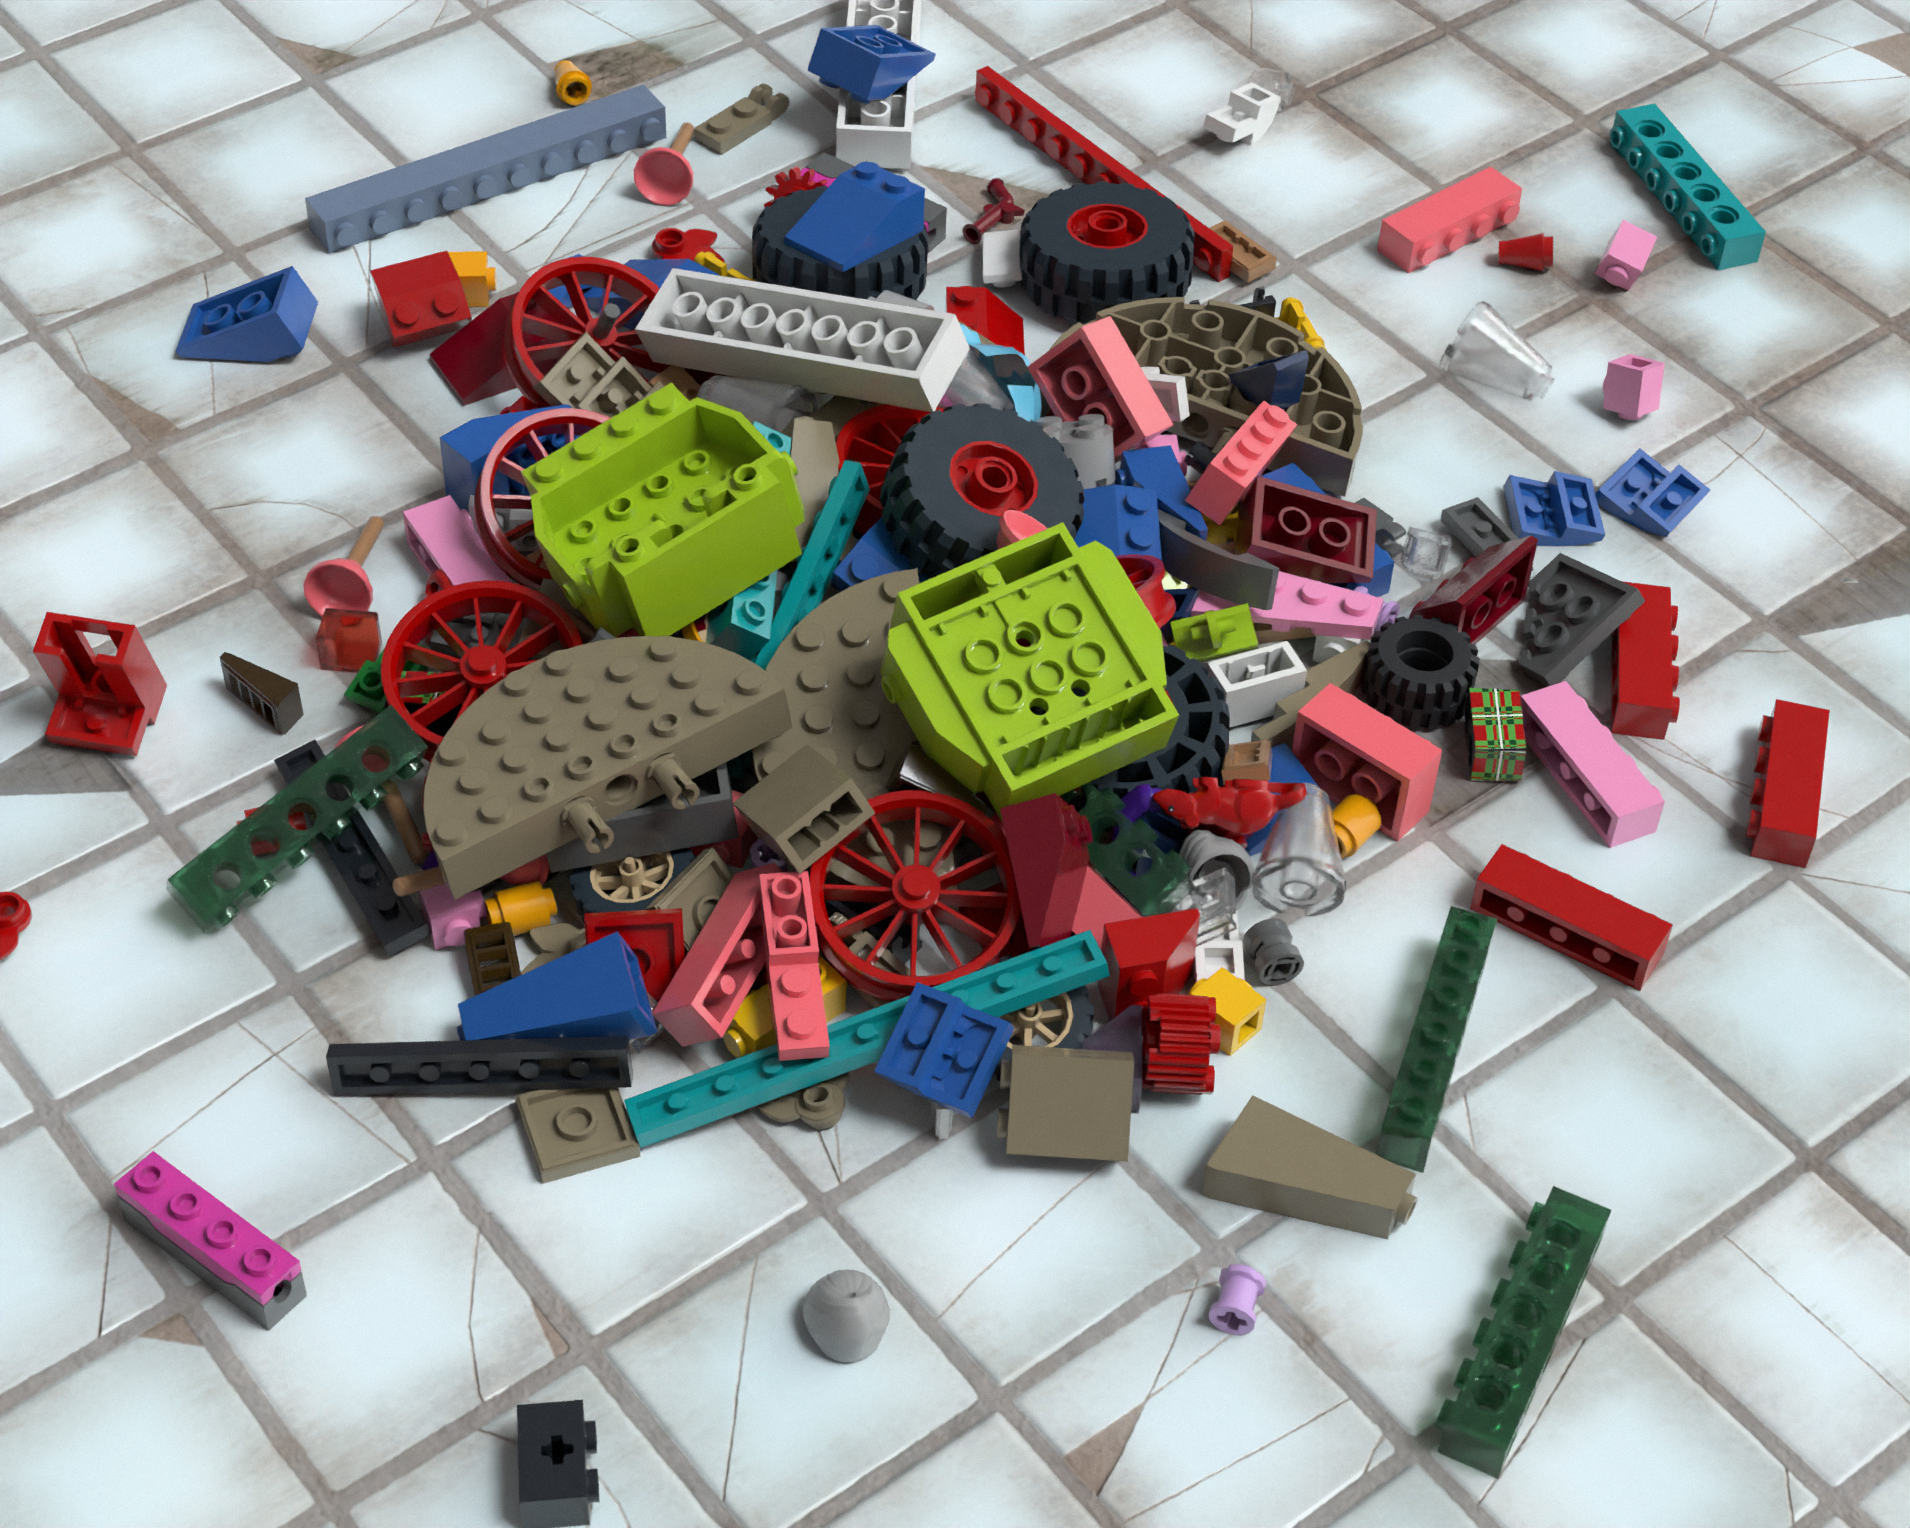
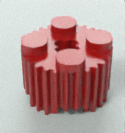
(1178, 1043)

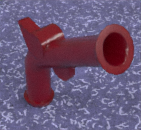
(1003, 211)

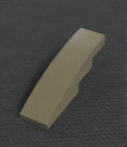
(1342, 670)

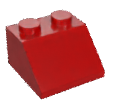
(421, 298)
(986, 315)
(1147, 958)

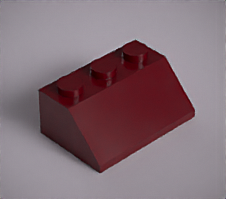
(1484, 589)

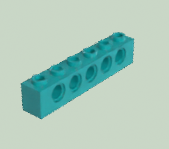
(1687, 187)
(746, 619)

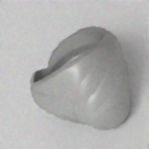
(1210, 853)
(846, 1315)

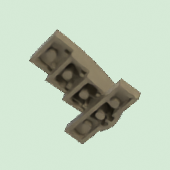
(593, 380)

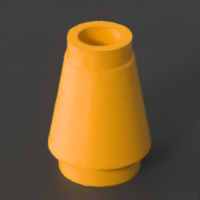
(571, 83)

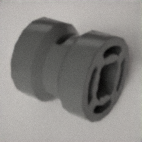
(1272, 949)

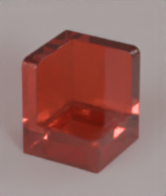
(348, 639)

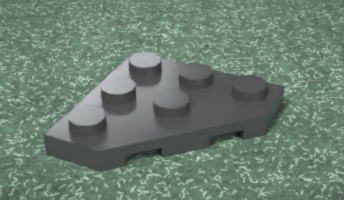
(1571, 616)

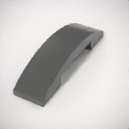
(1213, 569)

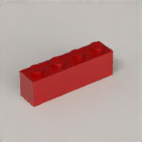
(1643, 667)
(1789, 783)
(1571, 916)

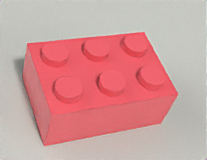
(1100, 376)
(1366, 754)

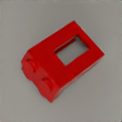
(101, 697)

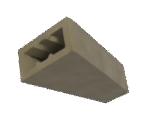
(817, 463)
(1307, 1174)

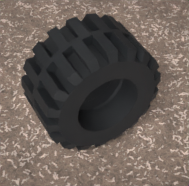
(1420, 672)

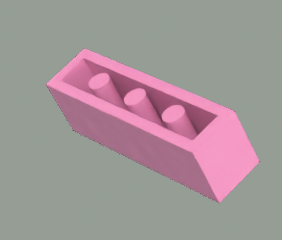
(447, 541)
(1590, 765)

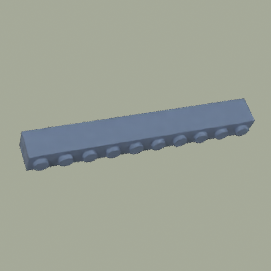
(485, 168)

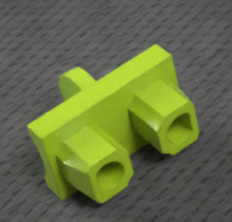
(1216, 633)

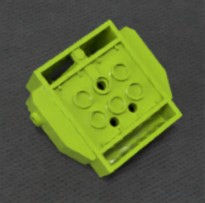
(677, 549)
(972, 686)

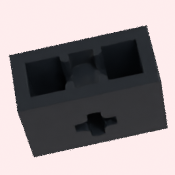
(561, 1492)

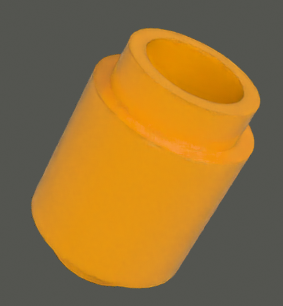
(1355, 822)
(522, 906)

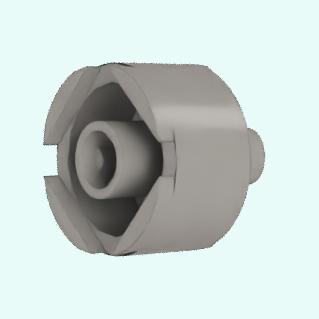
(1087, 443)

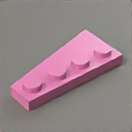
(1311, 605)

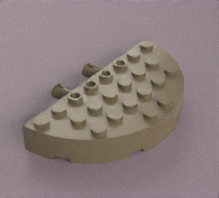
(1223, 338)
(842, 712)
(584, 742)

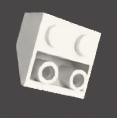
(1257, 679)

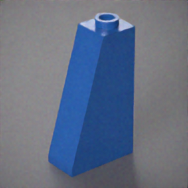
(577, 995)

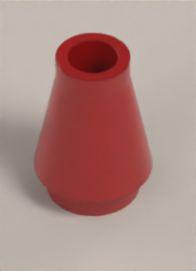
(1528, 252)

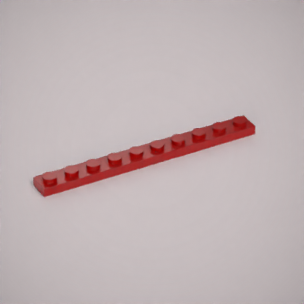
(1085, 158)

